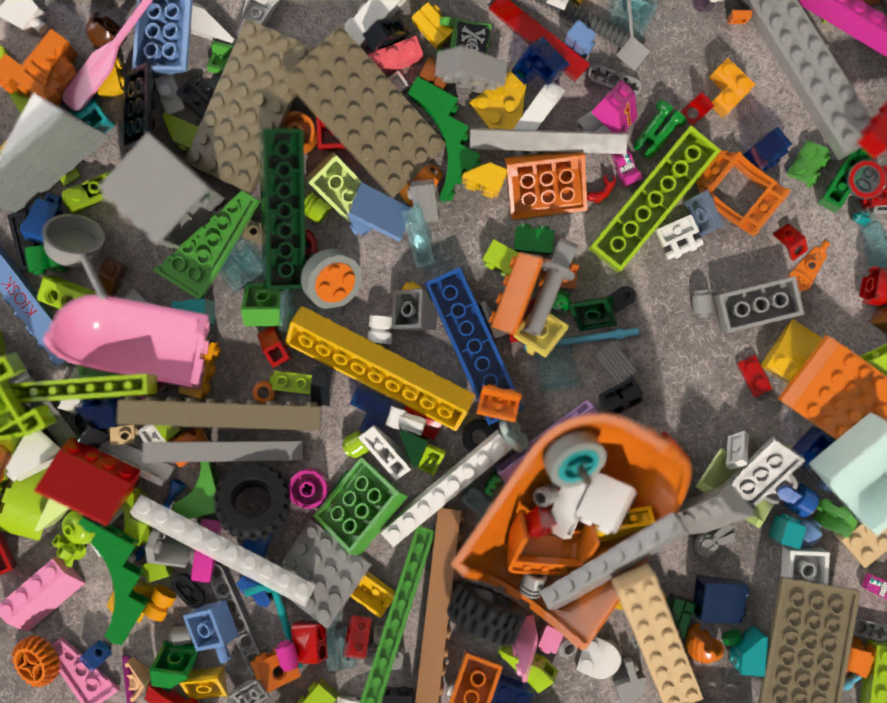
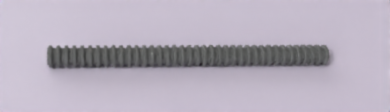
(596, 24)

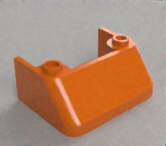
(550, 553)

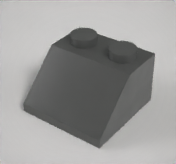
(413, 310)

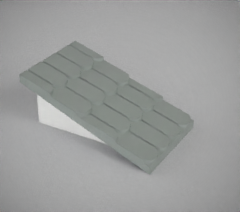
(41, 151)

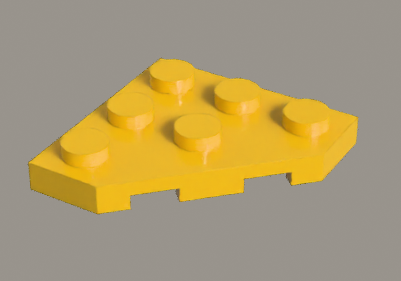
(502, 106)

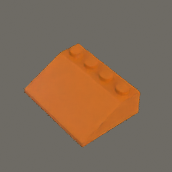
(546, 184)

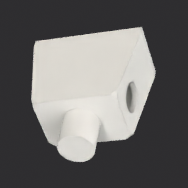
(24, 15)

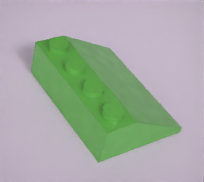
(360, 507)

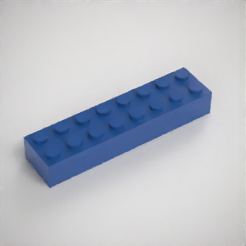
(469, 334)

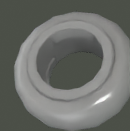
(568, 651)

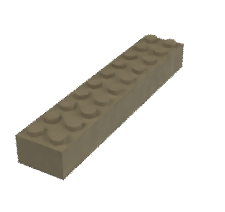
(216, 414)

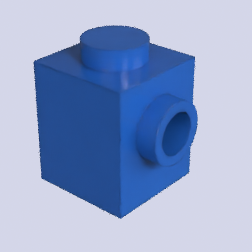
(96, 655)

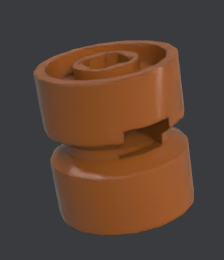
(428, 74)

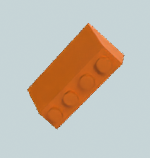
(516, 293)

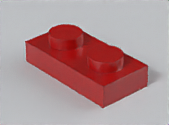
(754, 376)

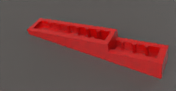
(531, 31)

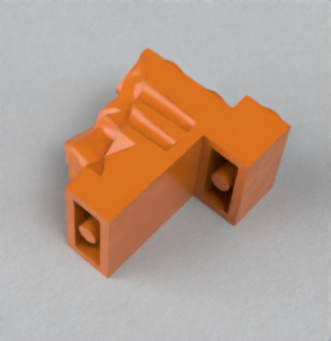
(44, 72)

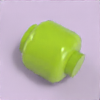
(353, 445)

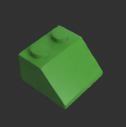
(260, 306)

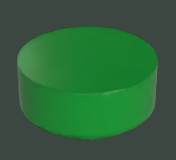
(731, 637)

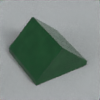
(594, 313)
(414, 445)

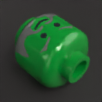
(560, 303)

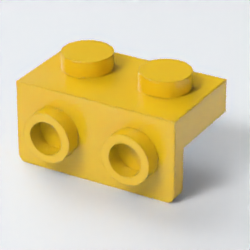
(373, 594)

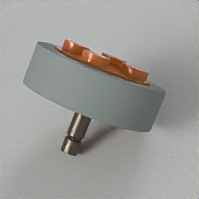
(331, 278)

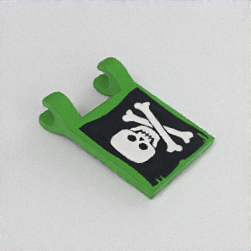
(468, 34)

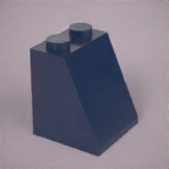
(720, 599)

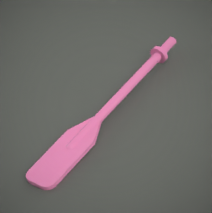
(99, 65)

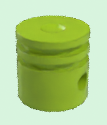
(316, 208)

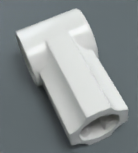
(401, 420)

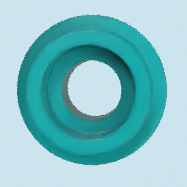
(861, 218)

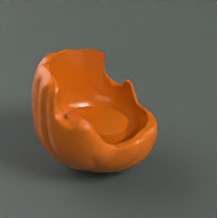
(702, 646)

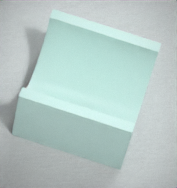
(857, 471)

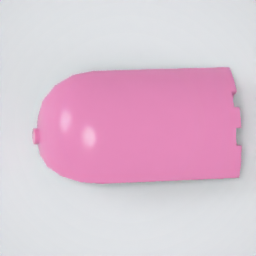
(131, 339)

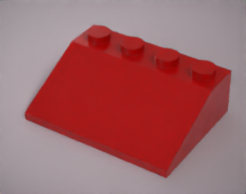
(88, 481)

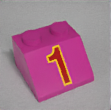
(617, 108)

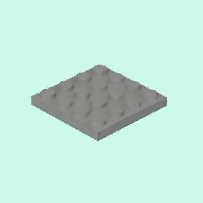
(325, 563)

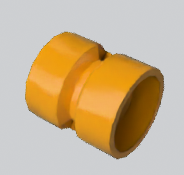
(159, 603)

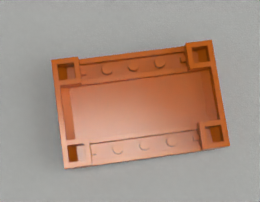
(836, 389)

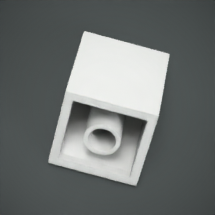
(606, 503)

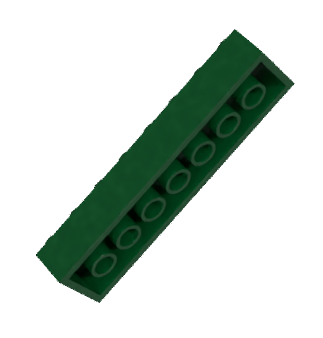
(282, 207)

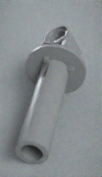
(555, 273)

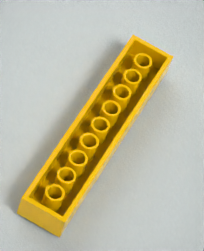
(379, 368)

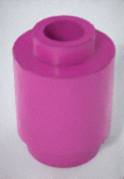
(287, 655)

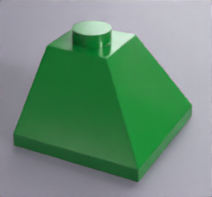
(172, 664)

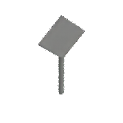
(633, 51)

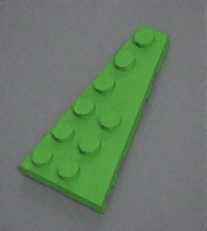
(205, 252)

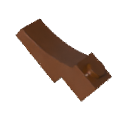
(110, 275)

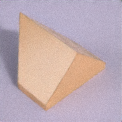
(139, 678)

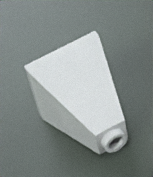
(31, 456)

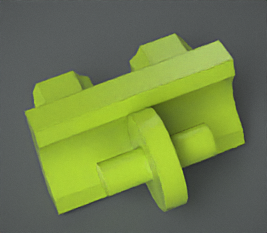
(67, 550)

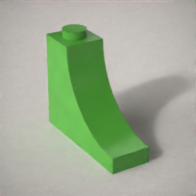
(201, 498)

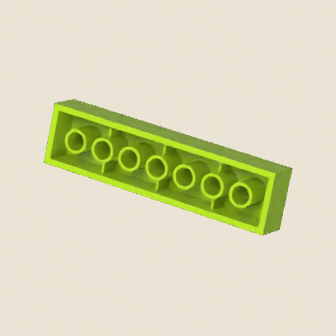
(654, 199)

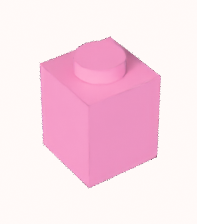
(549, 639)

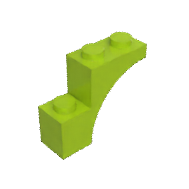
(133, 526)

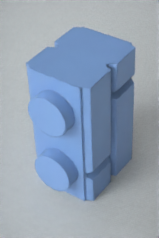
(580, 39)

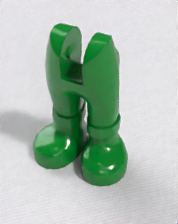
(648, 132)

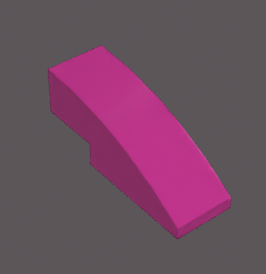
(203, 565)

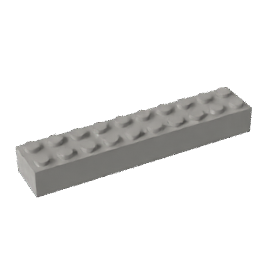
(811, 72)

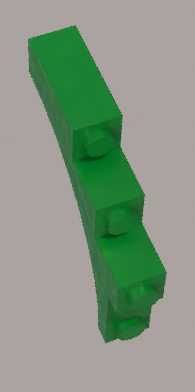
(440, 107)

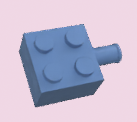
(212, 627)

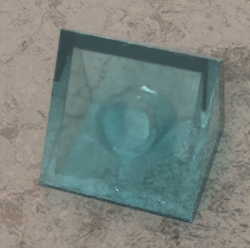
(641, 15)

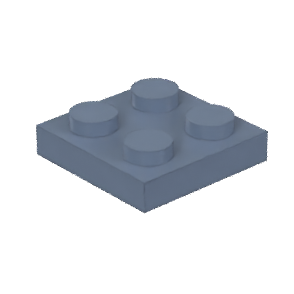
(704, 213)

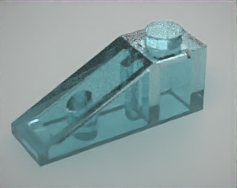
(418, 237)

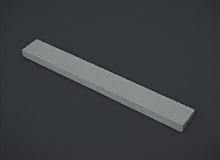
(548, 140)
(222, 451)

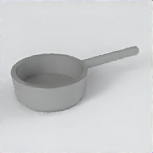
(75, 243)

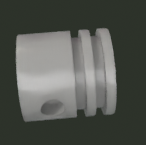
(532, 585)

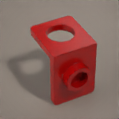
(703, 106)
(792, 240)

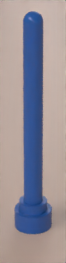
(176, 487)

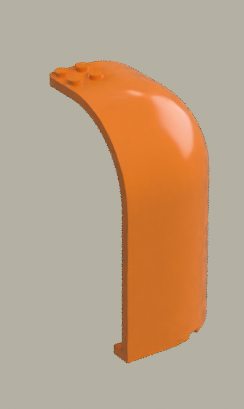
(632, 457)

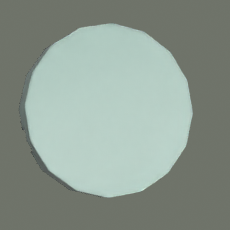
(513, 436)

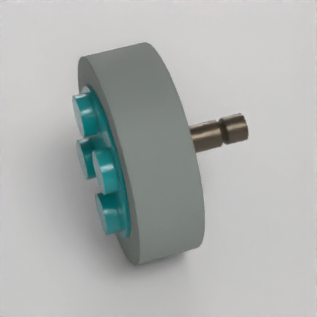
(574, 459)

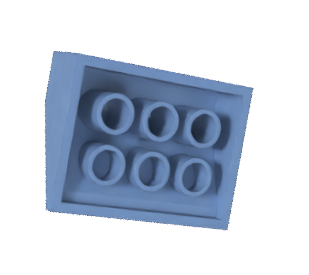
(163, 36)

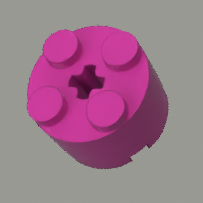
(306, 498)

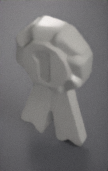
(707, 544)

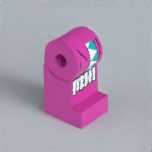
(626, 169)
(875, 585)

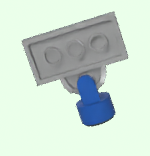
(771, 478)

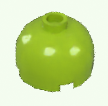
(73, 531)

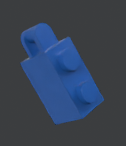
(38, 215)

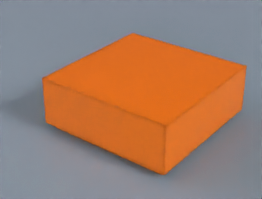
(739, 16)

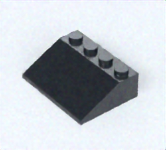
(138, 105)

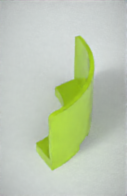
(23, 507)

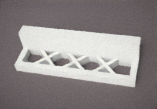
(155, 472)

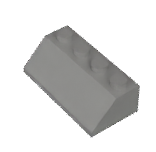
(714, 509)

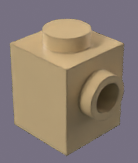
(122, 434)

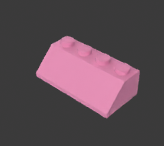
(40, 594)

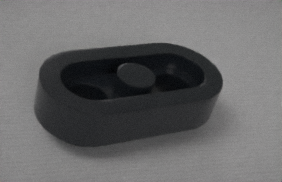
(620, 302)
(186, 592)

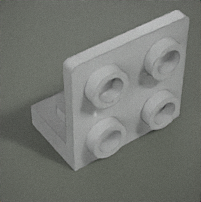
(166, 550)

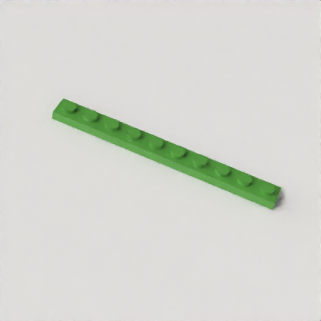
(398, 616)

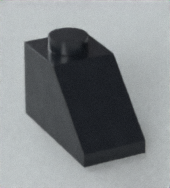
(322, 385)

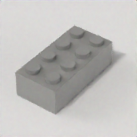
(758, 305)

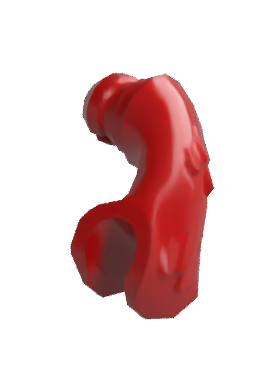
(601, 195)
(313, 248)

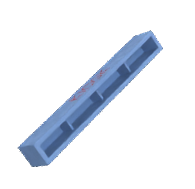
(23, 298)

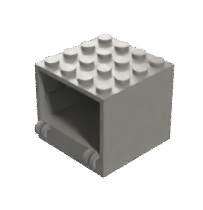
(161, 193)

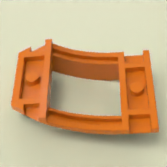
(763, 208)

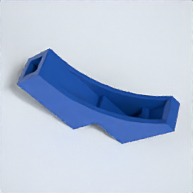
(259, 548)

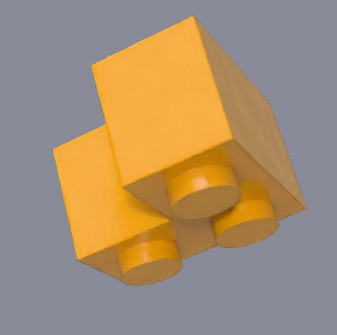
(733, 85)

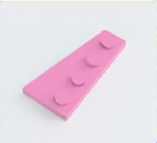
(86, 686)

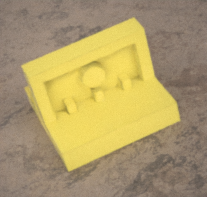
(550, 335)

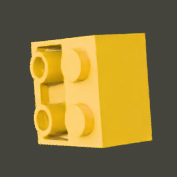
(485, 178)

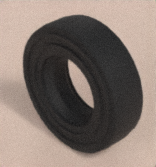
(470, 428)

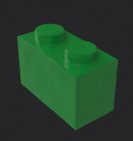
(533, 240)

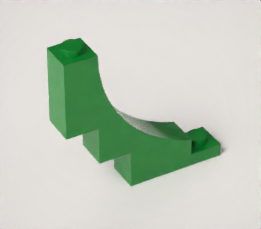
(115, 550)

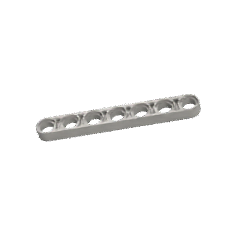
(239, 613)

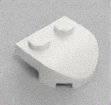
(600, 658)

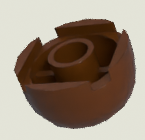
(102, 30)

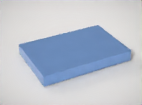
(378, 211)

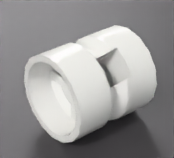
(380, 329)

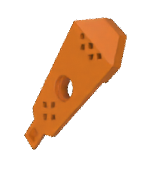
(804, 272)

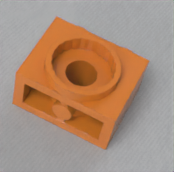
(263, 671)

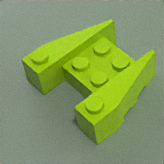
(13, 418)

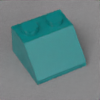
(750, 653)

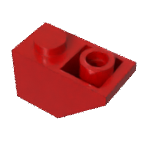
(274, 347)
(539, 522)

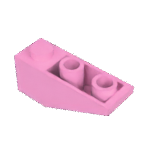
(526, 647)

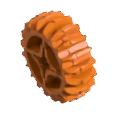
(36, 661)

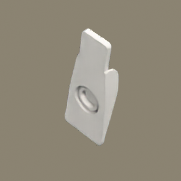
(258, 11)

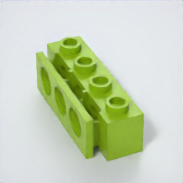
(59, 291)

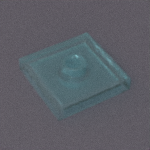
(287, 310)

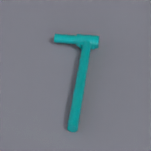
(280, 609)

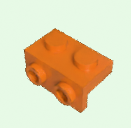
(499, 403)

